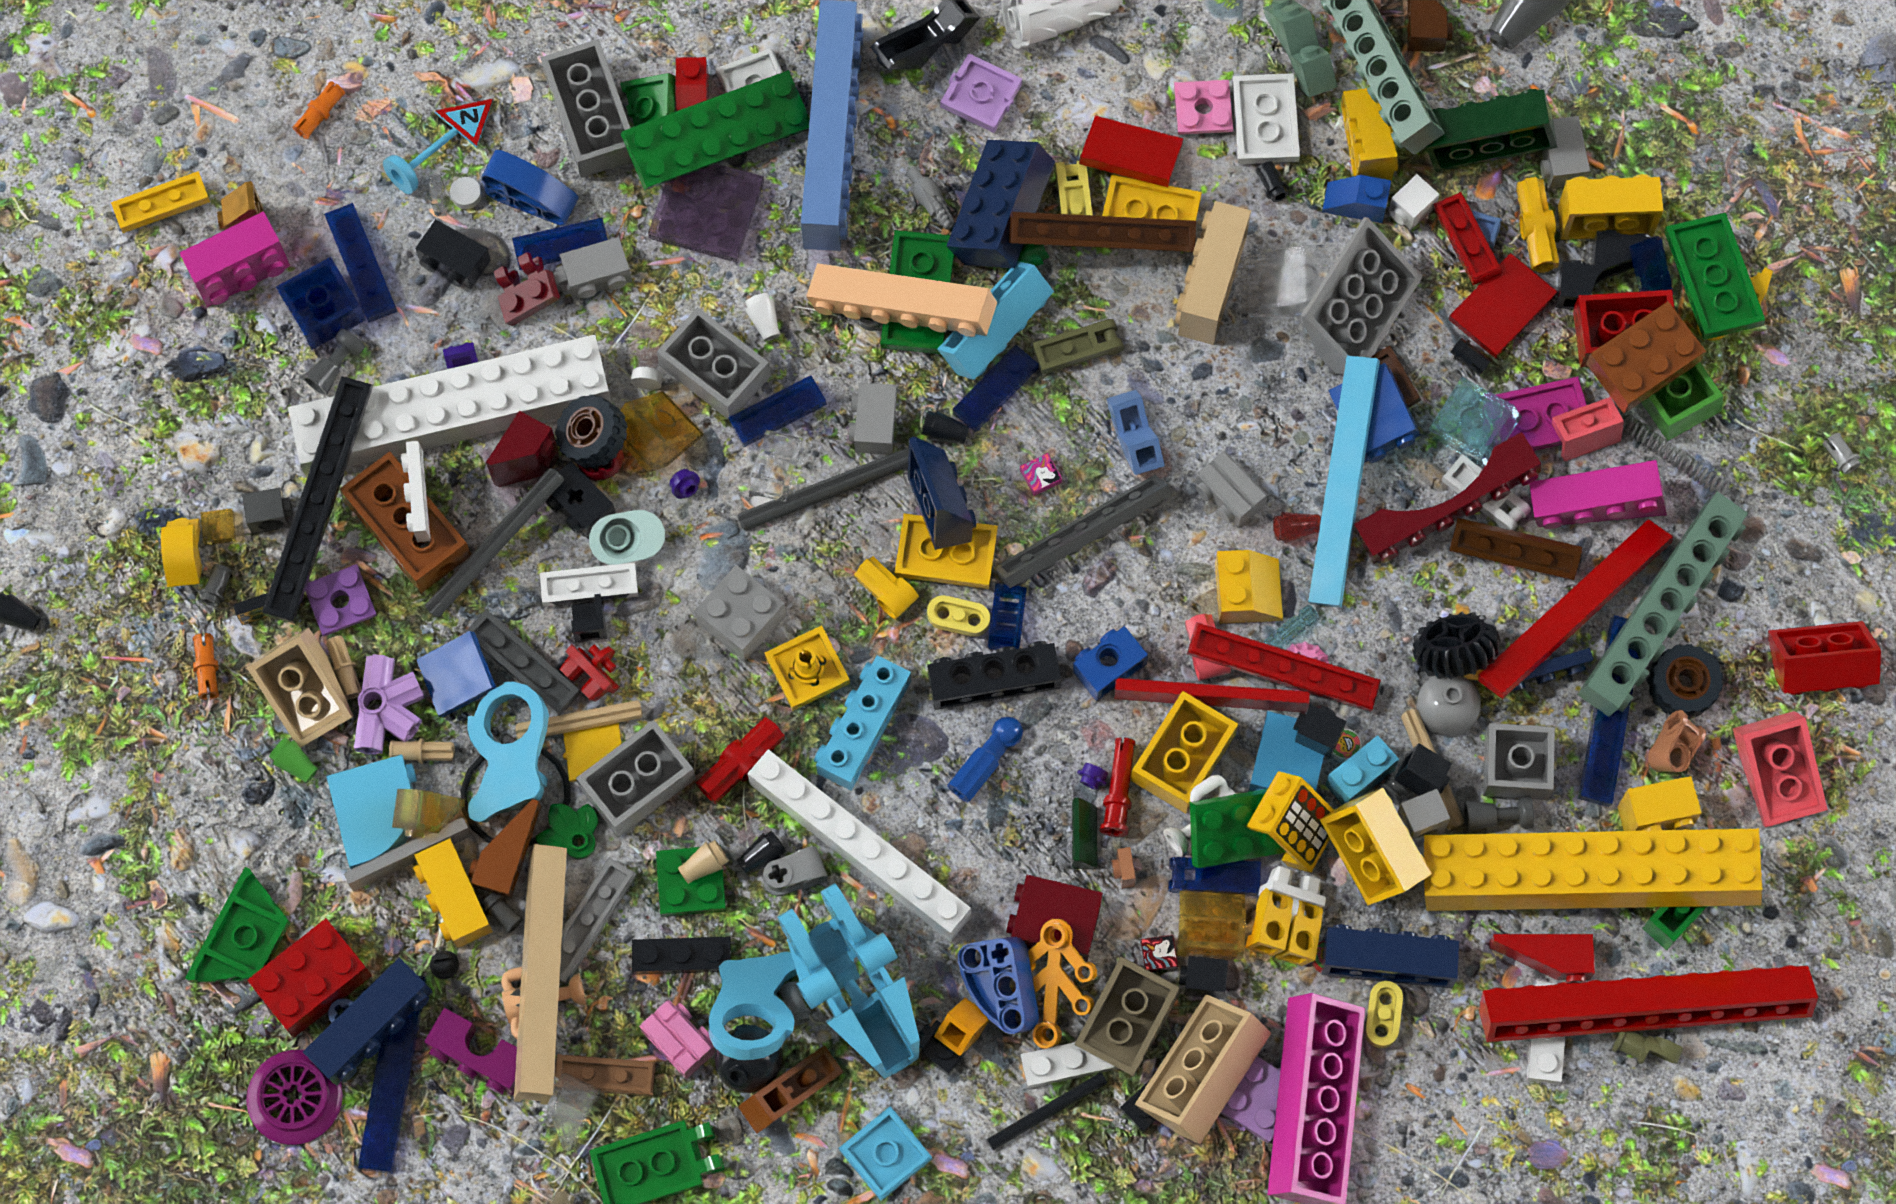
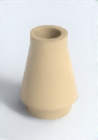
(704, 861)

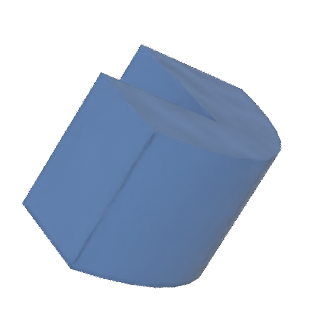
(1133, 432)

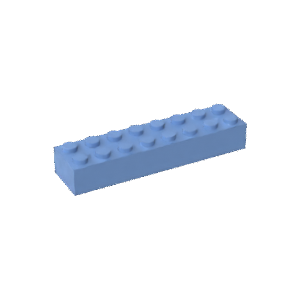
(832, 125)

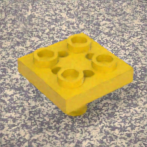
(803, 657)

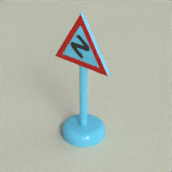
(464, 119)

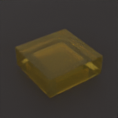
(218, 527)

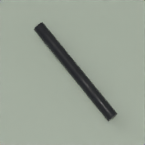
(1046, 1111)

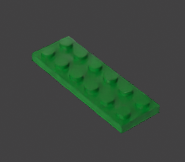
(716, 130)

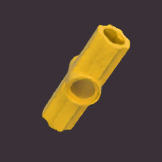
(1537, 225)

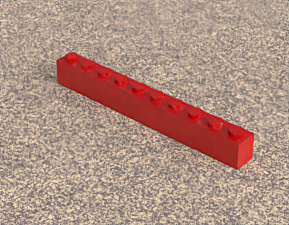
(1647, 1003)

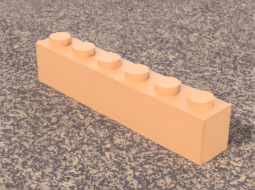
(902, 300)

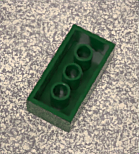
(1493, 130)

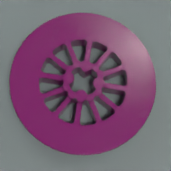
(293, 1132)

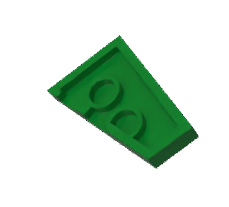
(650, 97)

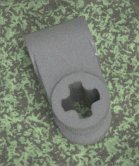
(798, 871)

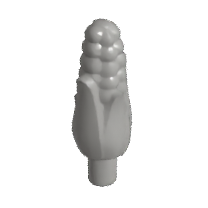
(930, 197)

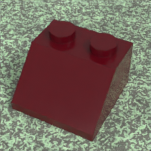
(523, 452)

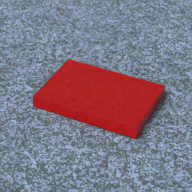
(1131, 151)
(1502, 306)

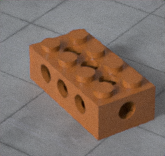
(383, 520)

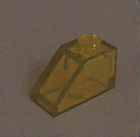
(424, 811)

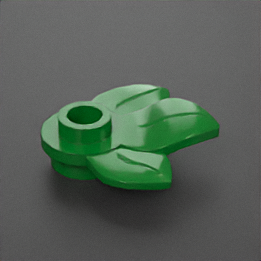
(569, 825)

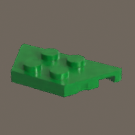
(242, 935)

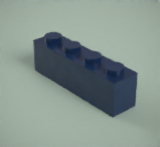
(1390, 956)
(368, 1022)

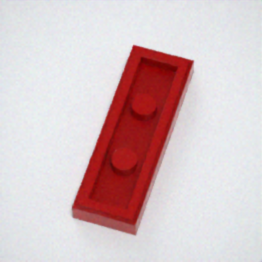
(1467, 238)

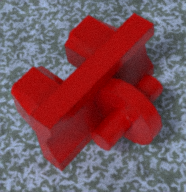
(580, 661)

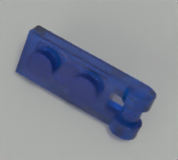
(1229, 878)

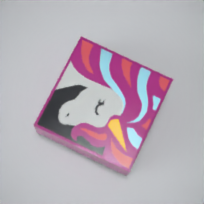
(1040, 474)

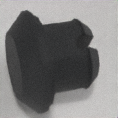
(444, 964)

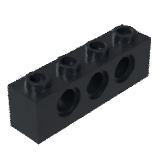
(980, 688)

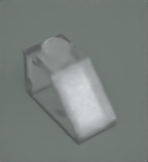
(571, 1107)

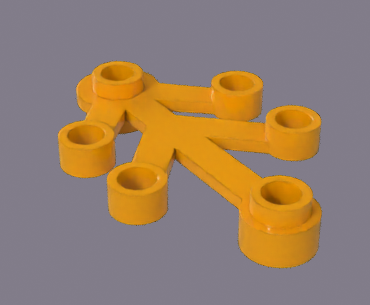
(1055, 977)

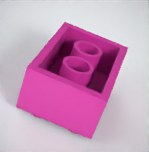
(235, 259)

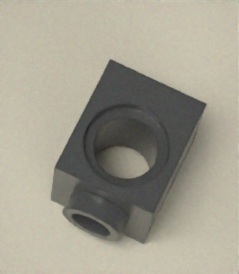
(267, 510)

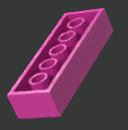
(1316, 1100)

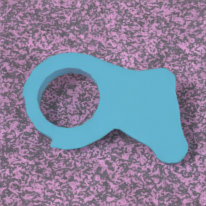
(512, 767)
(750, 991)

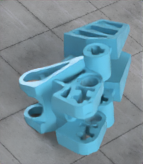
(875, 1026)

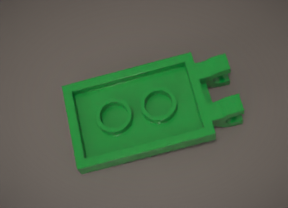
(654, 1164)

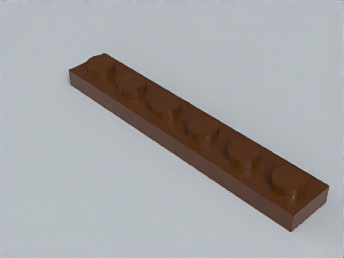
(1102, 231)

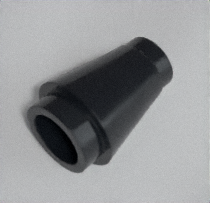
(944, 428)
(17, 614)
(761, 852)

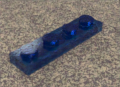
(360, 262)

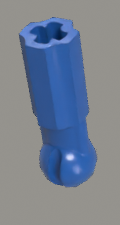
(984, 760)

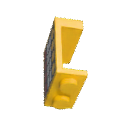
(1292, 818)

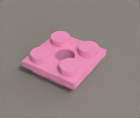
(1211, 93)

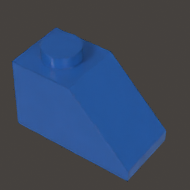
(1357, 197)

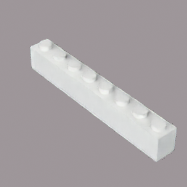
(859, 845)

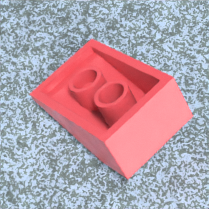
(1781, 768)

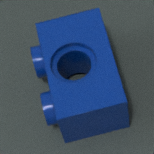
(1100, 678)

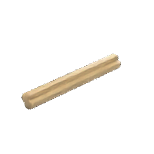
(587, 719)
(1418, 734)

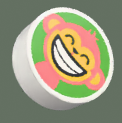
(1347, 745)

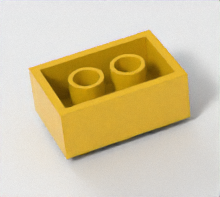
(1610, 204)
(1183, 751)
(1375, 846)

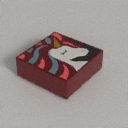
(1159, 953)

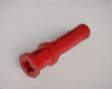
(1117, 801)

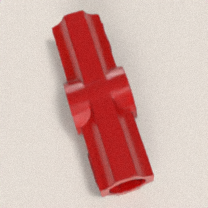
(739, 759)

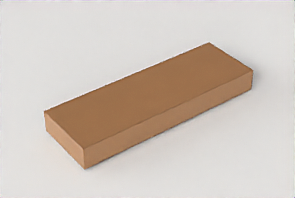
(610, 1074)

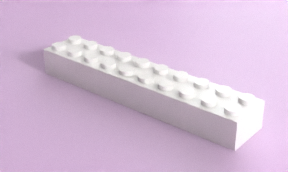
(461, 401)

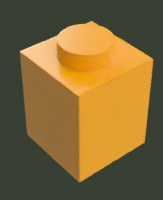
(962, 1027)

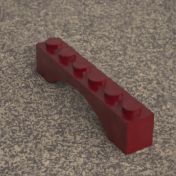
(1391, 530)

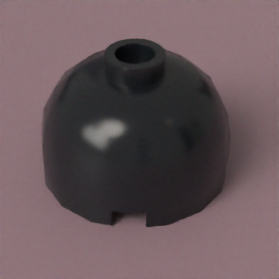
(748, 1075)

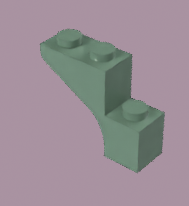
(1298, 37)

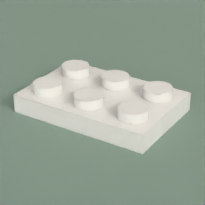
(1265, 118)

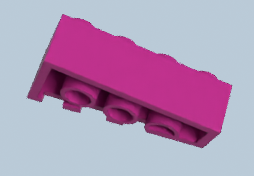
(1599, 496)

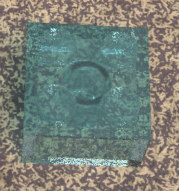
(1474, 421)

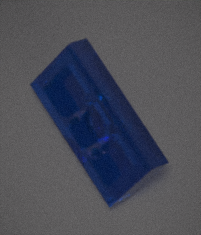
(1651, 265)

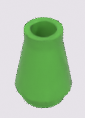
(292, 759)

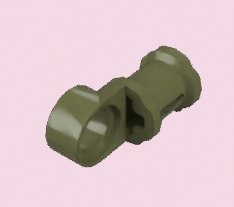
(1640, 1046)

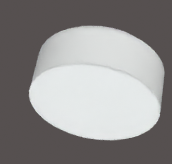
(465, 193)
(646, 378)

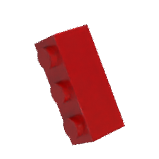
(1825, 657)

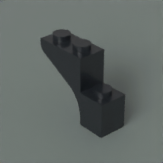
(917, 42)
(1608, 258)

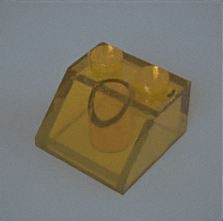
(657, 431)

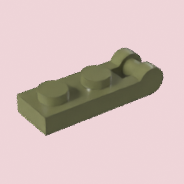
(1077, 346)

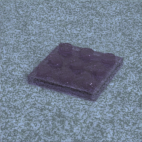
(708, 211)

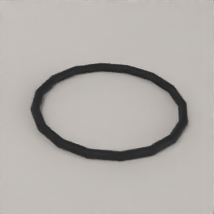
(566, 784)

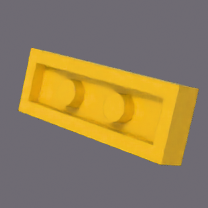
(160, 202)

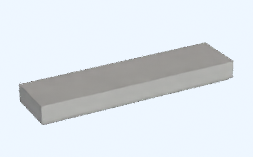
(404, 855)
(592, 915)

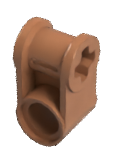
(1676, 744)

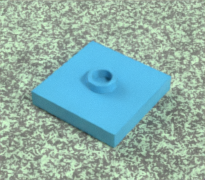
(885, 1153)

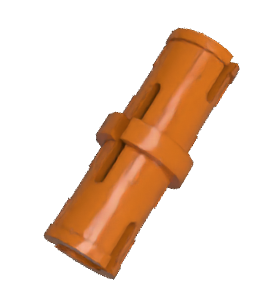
(318, 110)
(205, 666)

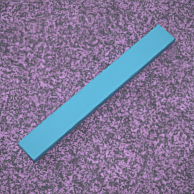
(1344, 481)

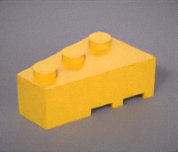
(1368, 136)

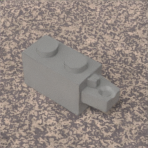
(593, 269)

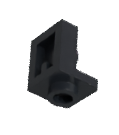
(936, 1051)

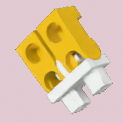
(1288, 918)

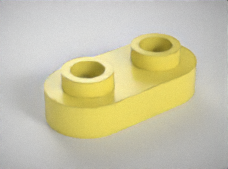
(960, 613)
(1384, 1015)

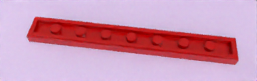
(1575, 609)

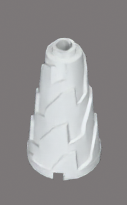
(1044, 19)

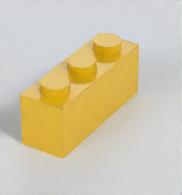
(451, 894)

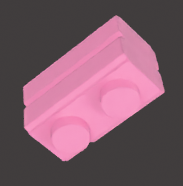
(678, 1038)

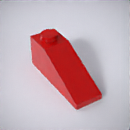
(691, 81)
(1555, 955)

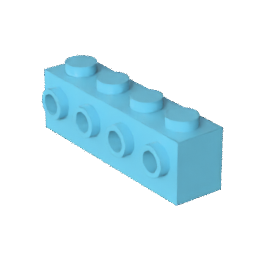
(1018, 298)
(863, 722)

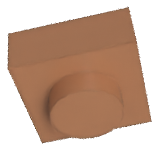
(1123, 867)

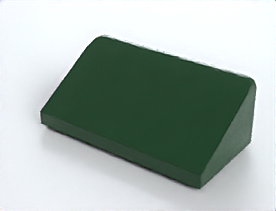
(1084, 835)

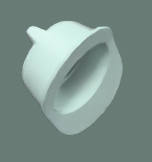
(626, 537)

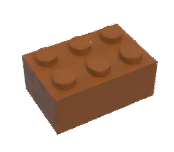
(1646, 357)

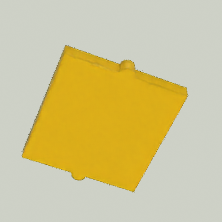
(589, 746)

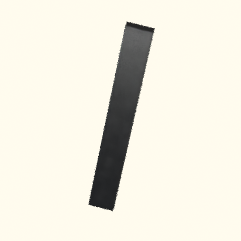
(317, 500)

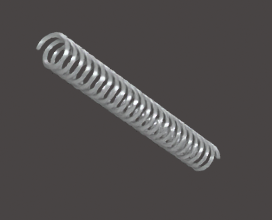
(1681, 466)

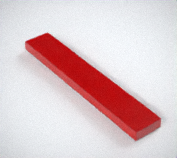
(1283, 667)
(1213, 695)

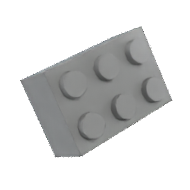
(713, 363)
(636, 778)

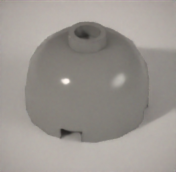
(1449, 705)

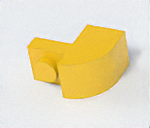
(181, 552)

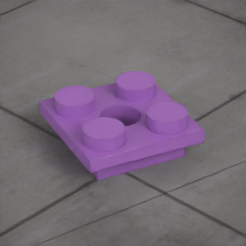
(324, 591)

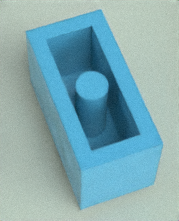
(1362, 771)

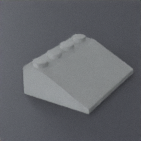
(1359, 298)

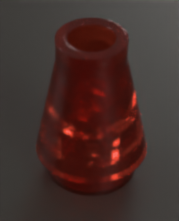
(1294, 526)

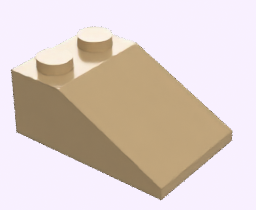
(301, 687)

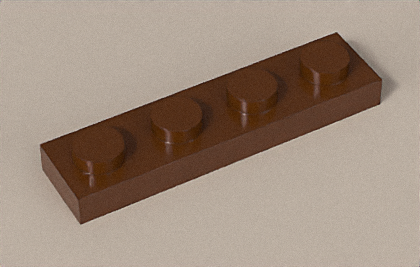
(1515, 548)

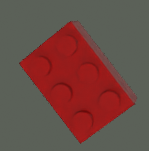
(1605, 316)
(309, 977)

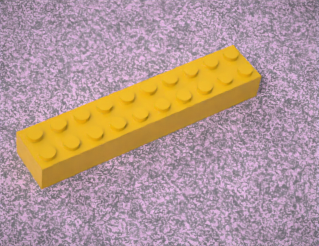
(1593, 870)

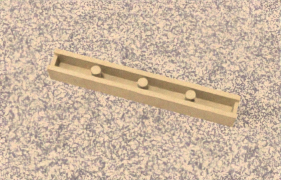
(540, 974)

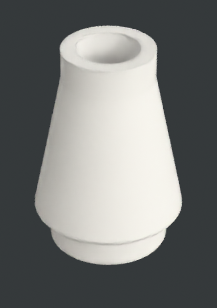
(763, 315)

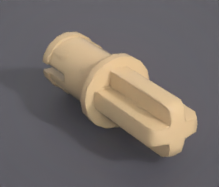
(343, 667)
(422, 751)

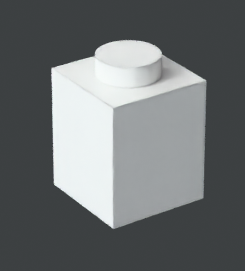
(1413, 202)

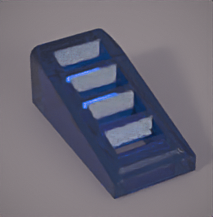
(1006, 635)

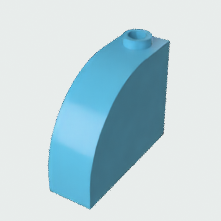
(366, 806)

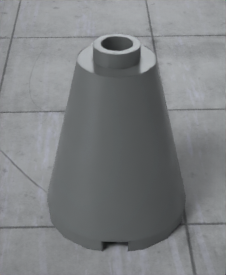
(1520, 19)

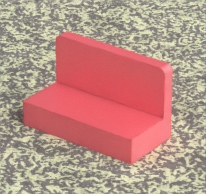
(1588, 428)

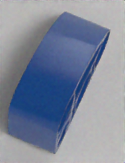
(528, 188)
(990, 982)

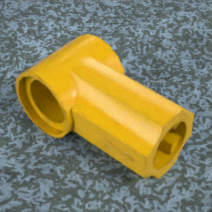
(891, 593)

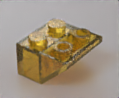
(1211, 925)

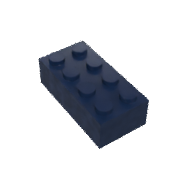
(1006, 180)

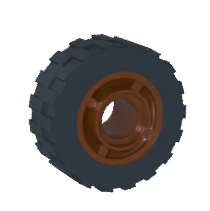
(591, 431)
(1698, 667)

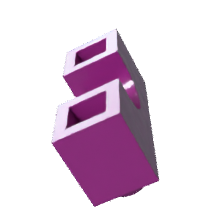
(451, 1041)

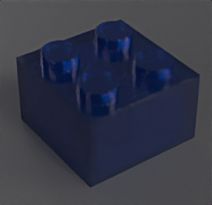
(320, 303)

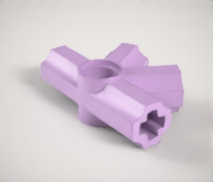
(391, 715)

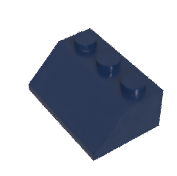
(938, 495)

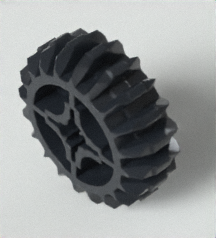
(1456, 645)

